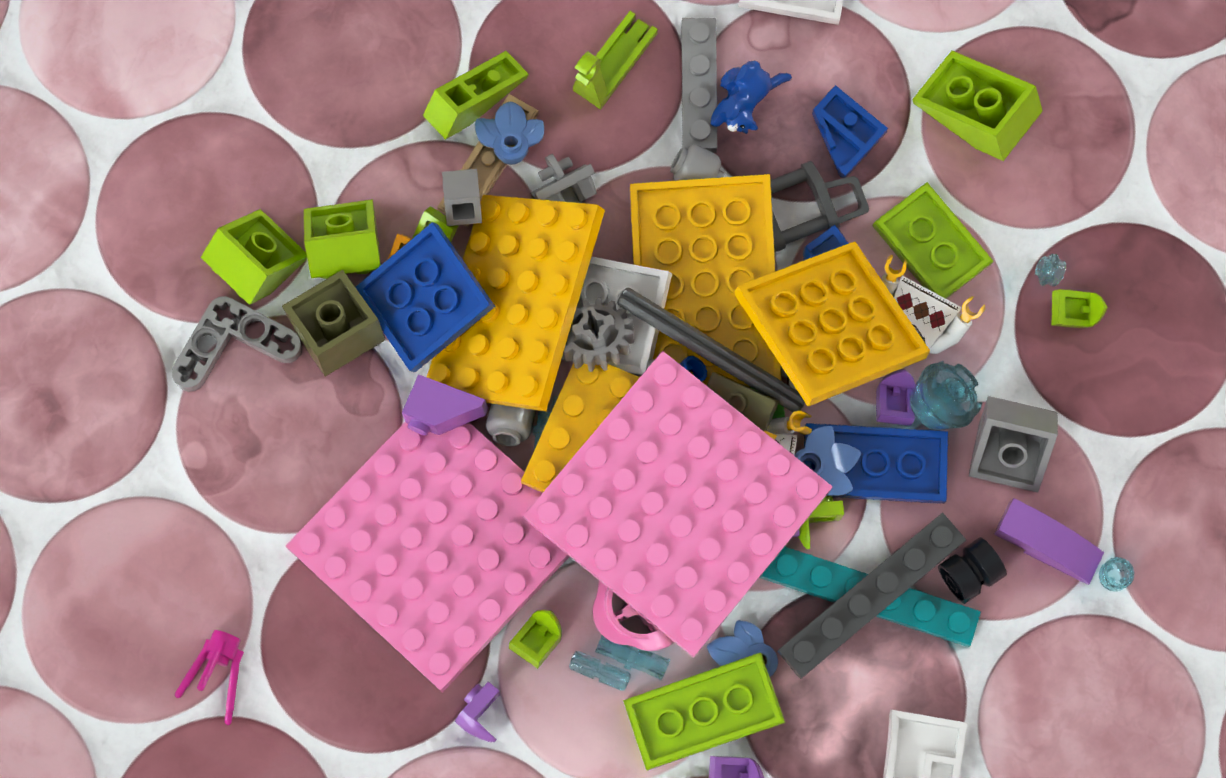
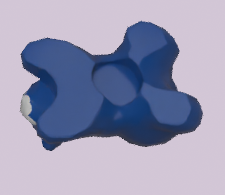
(745, 90)

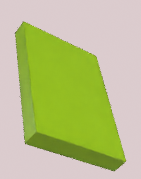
(932, 242)

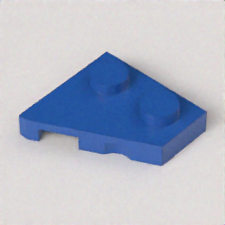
(846, 129)

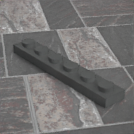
(871, 595)

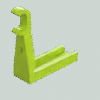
(603, 73)

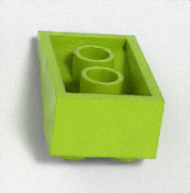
(980, 104)

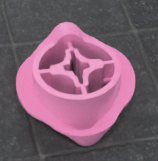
(609, 624)

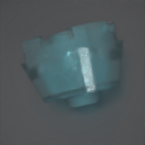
(945, 397)

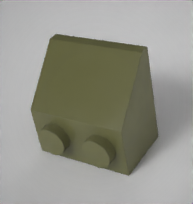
(334, 322)

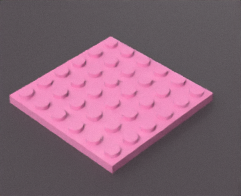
(678, 503)
(432, 546)

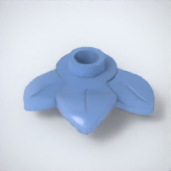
(509, 128)
(830, 459)
(745, 643)

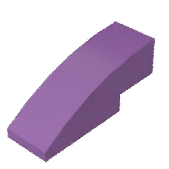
(1049, 541)

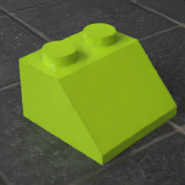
(341, 239)
(253, 255)

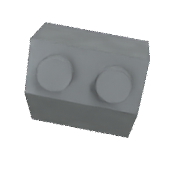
(1013, 444)

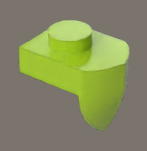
(1077, 308)
(825, 512)
(537, 637)

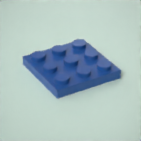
(424, 297)

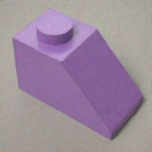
(440, 407)

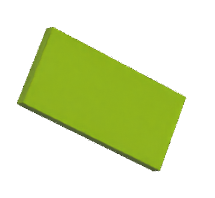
(704, 711)

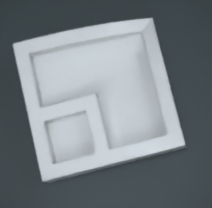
(924, 746)

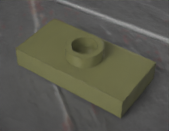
(749, 402)

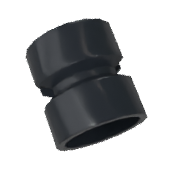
(975, 568)

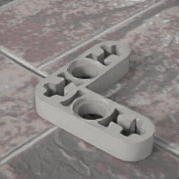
(223, 332)

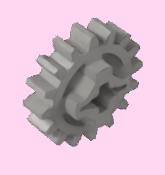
(610, 326)

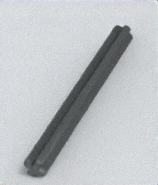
(710, 349)

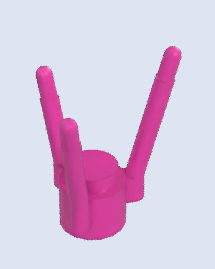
(218, 650)

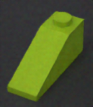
(473, 94)

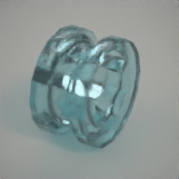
(1122, 566)

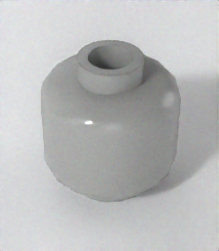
(696, 164)
(509, 424)

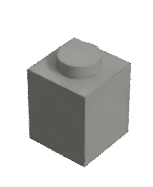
(462, 197)

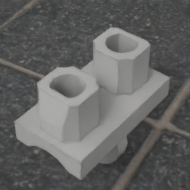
(578, 179)

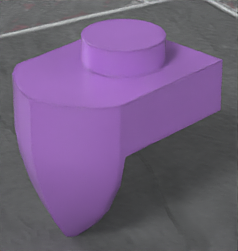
(894, 398)
(478, 702)
(734, 767)

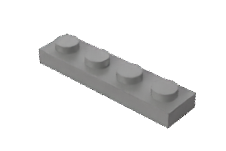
(699, 82)

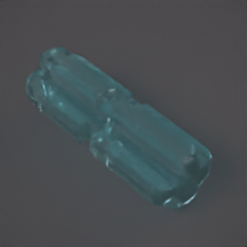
(593, 668)

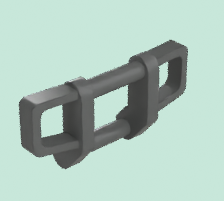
(829, 217)

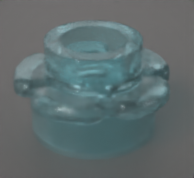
(1050, 270)

